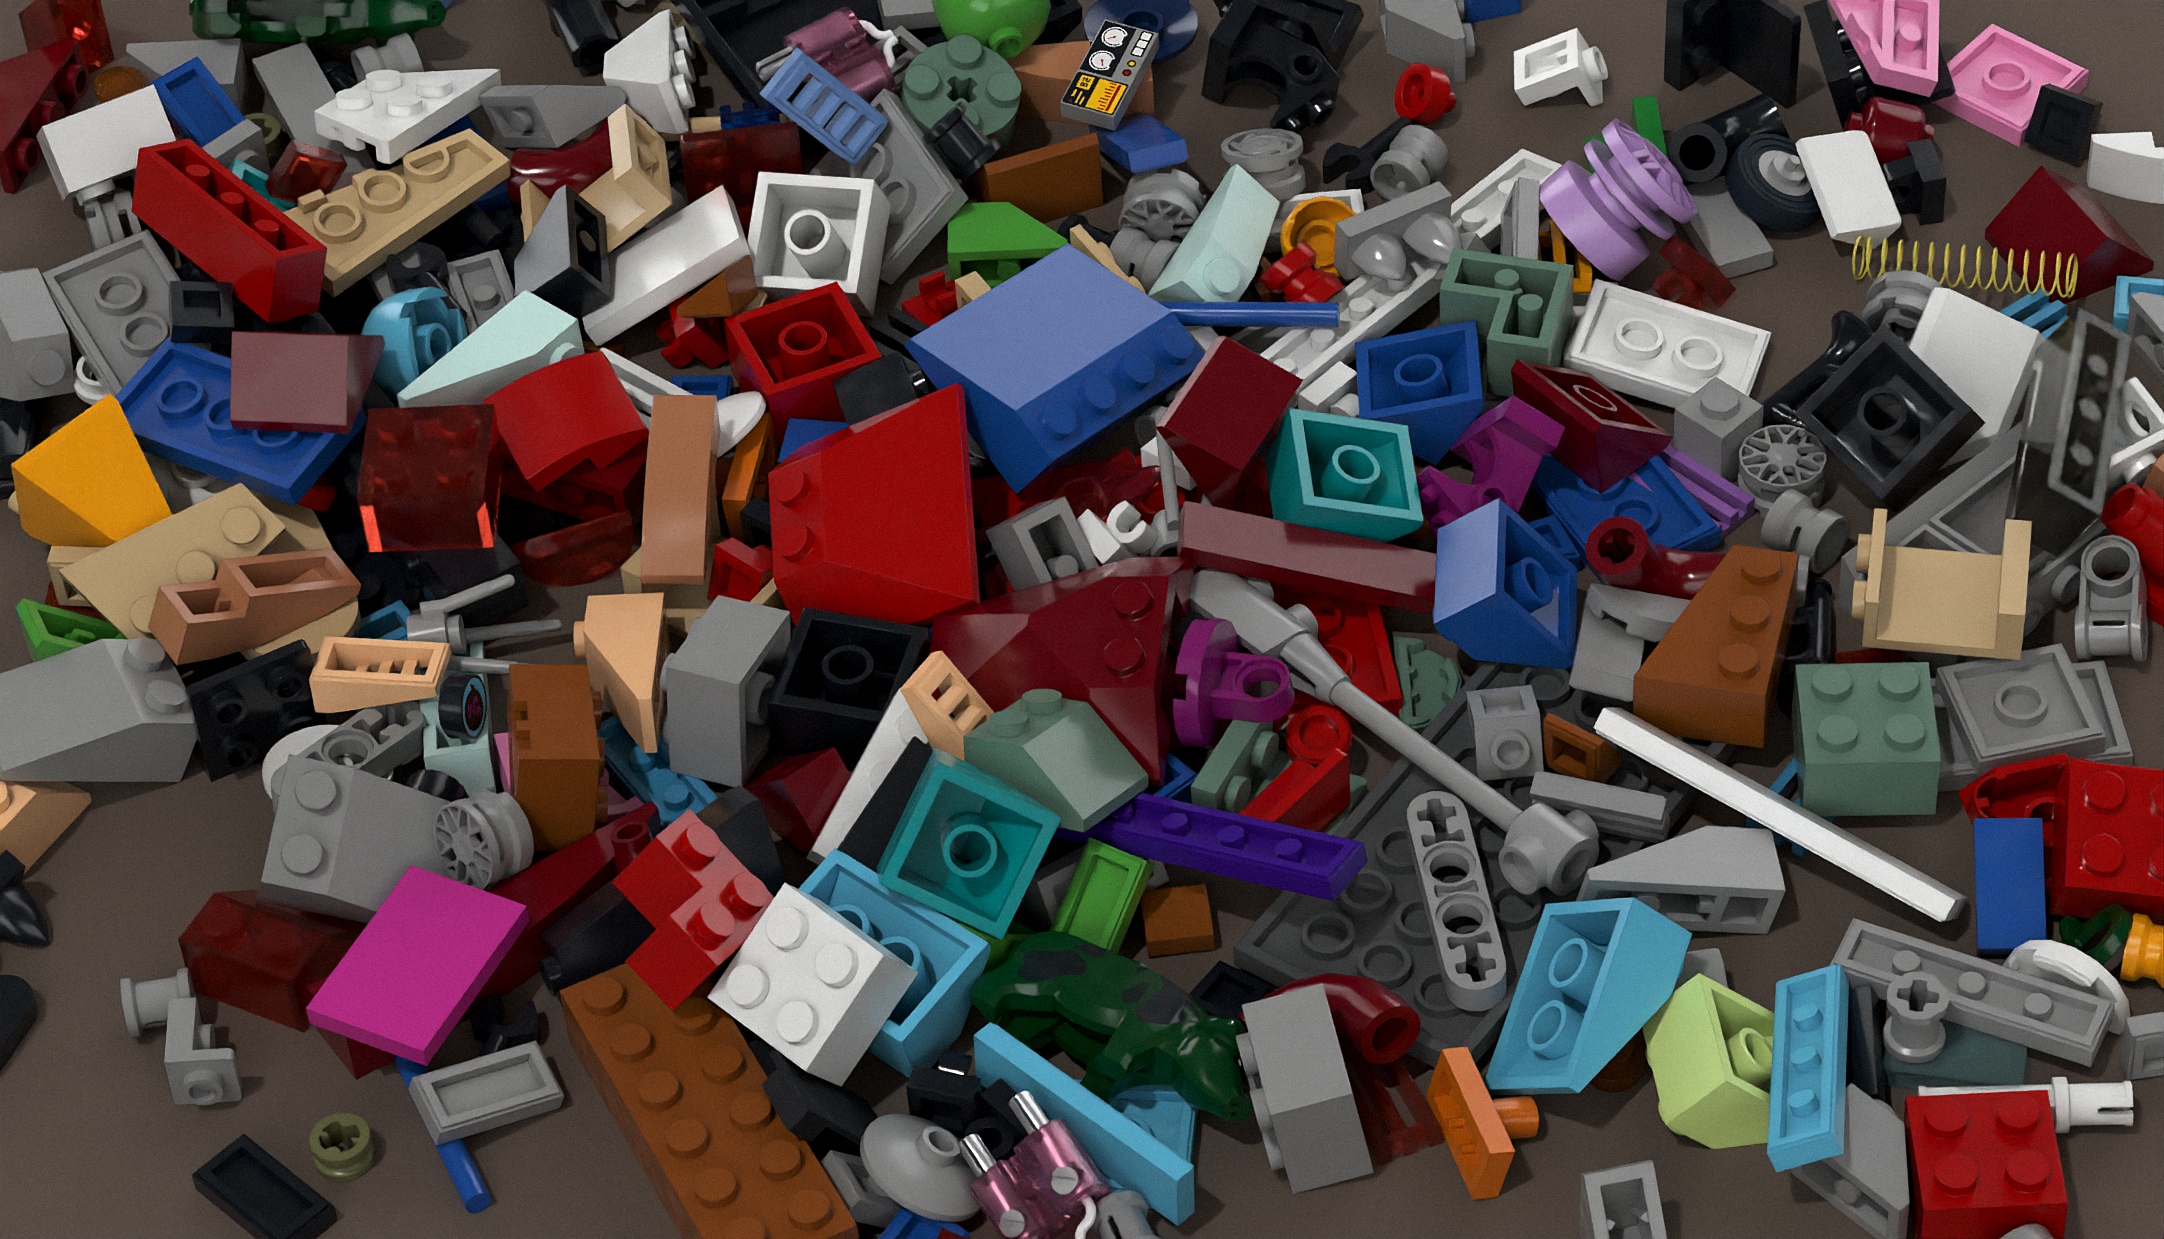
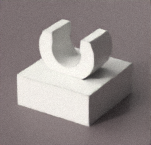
(1332, 393)
(1112, 539)

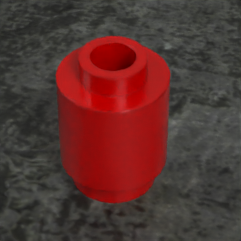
(2139, 517)

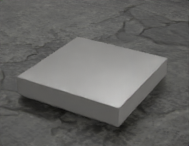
(2020, 708)

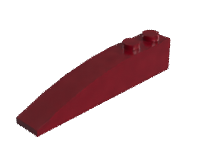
(549, 892)

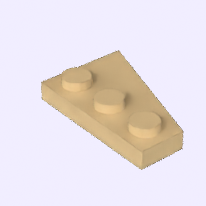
(178, 550)

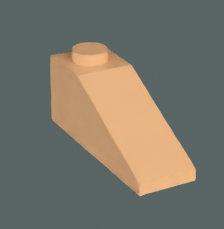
(625, 652)

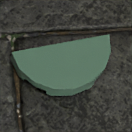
(1424, 681)

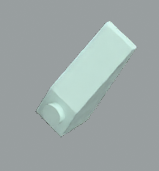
(1222, 245)
(503, 349)

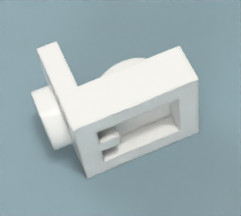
(1557, 66)

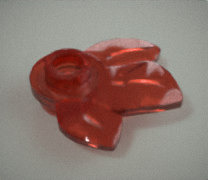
(1103, 486)

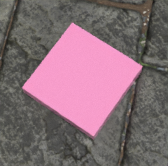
(2001, 79)

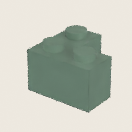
(1518, 307)

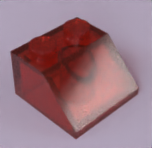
(263, 954)

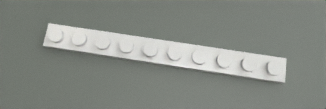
(1377, 305)

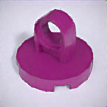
(1219, 683)

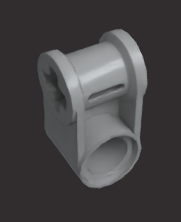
(2111, 613)

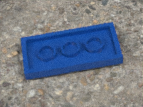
(183, 415)

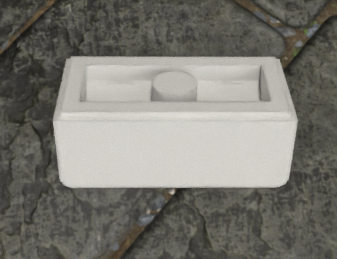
(1849, 186)

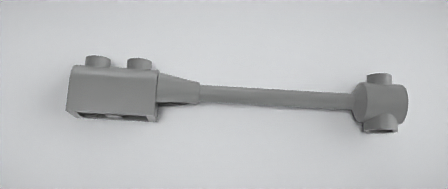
(1539, 842)

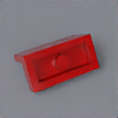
(1306, 794)

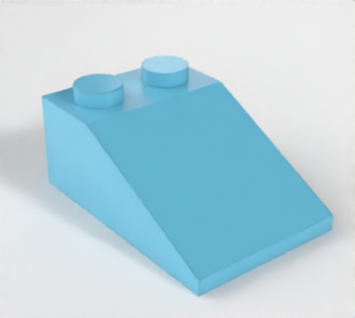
(1584, 993)

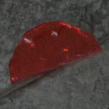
(578, 552)

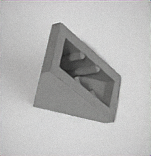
(1621, 1203)

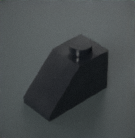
(566, 256)

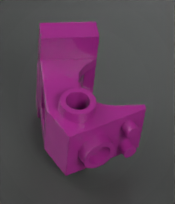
(1505, 455)

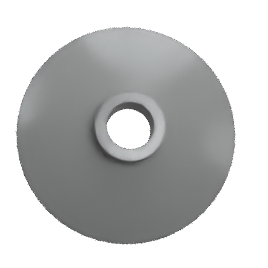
(919, 1167)

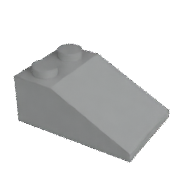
(96, 716)
(345, 839)

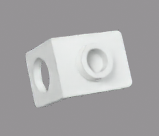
(2136, 461)

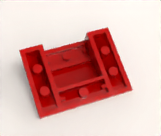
(880, 516)

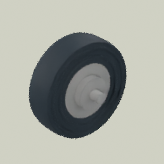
(1772, 183)

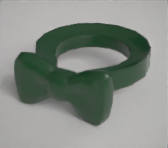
(2079, 935)

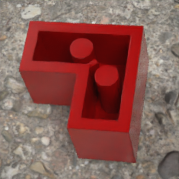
(696, 901)

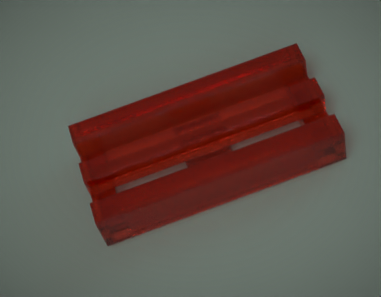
(1401, 1137)

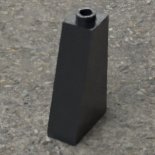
(610, 928)

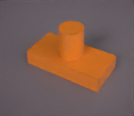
(747, 473)
(1475, 1125)

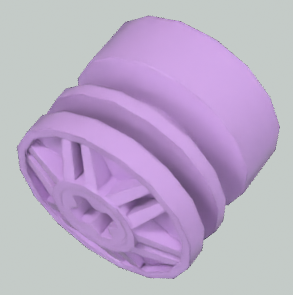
(1628, 190)

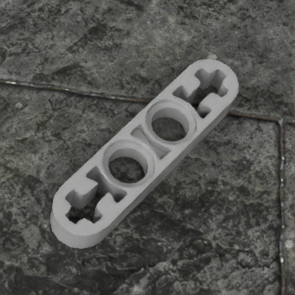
(1451, 900)

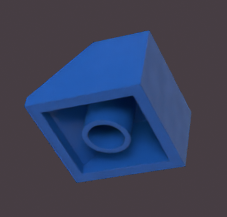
(1504, 590)

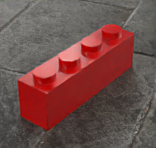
(229, 230)

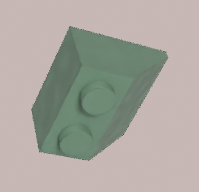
(1058, 756)

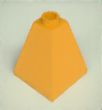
(88, 482)

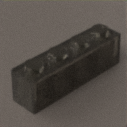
(2068, 430)

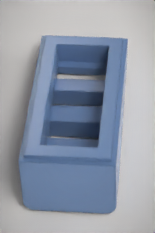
(852, 127)

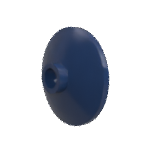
(1172, 19)

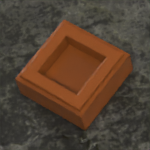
(1177, 920)

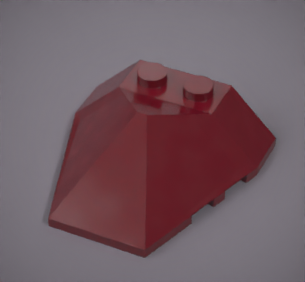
(1084, 635)

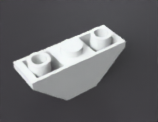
(655, 72)

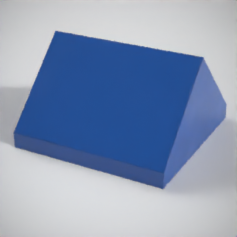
(1423, 382)

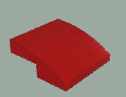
(566, 416)

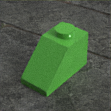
(996, 241)

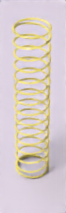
(1962, 263)

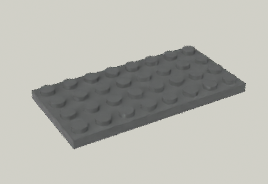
(1380, 918)

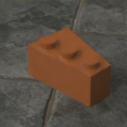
(1724, 653)
(556, 752)

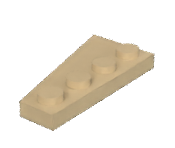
(397, 206)

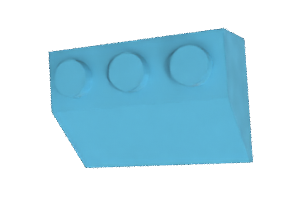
(938, 948)

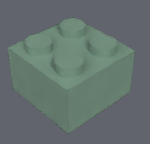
(1865, 739)

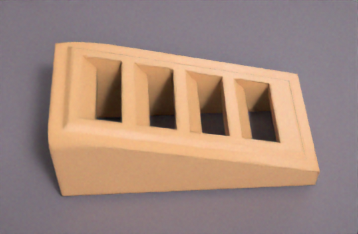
(361, 675)
(956, 697)

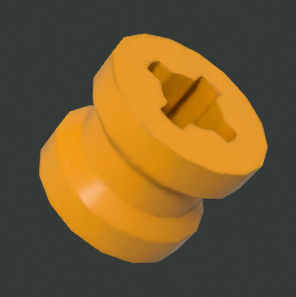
(2144, 951)

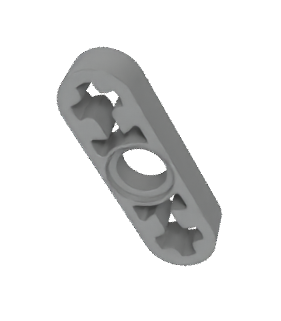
(378, 734)

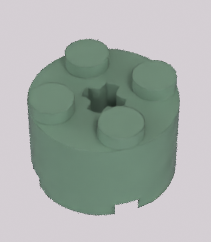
(964, 74)

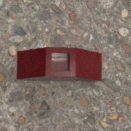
(34, 93)

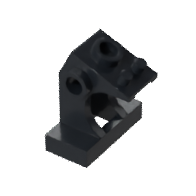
(1258, 54)

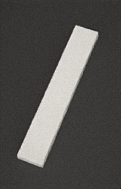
(1780, 814)

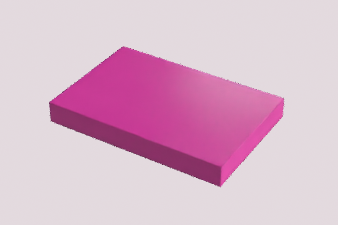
(418, 965)

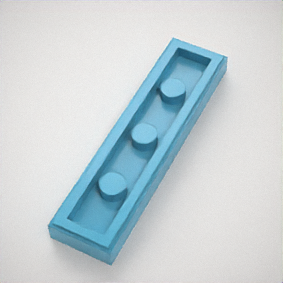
(1808, 1068)
(1109, 1137)

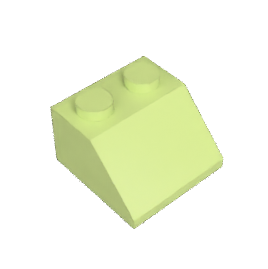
(1712, 1064)

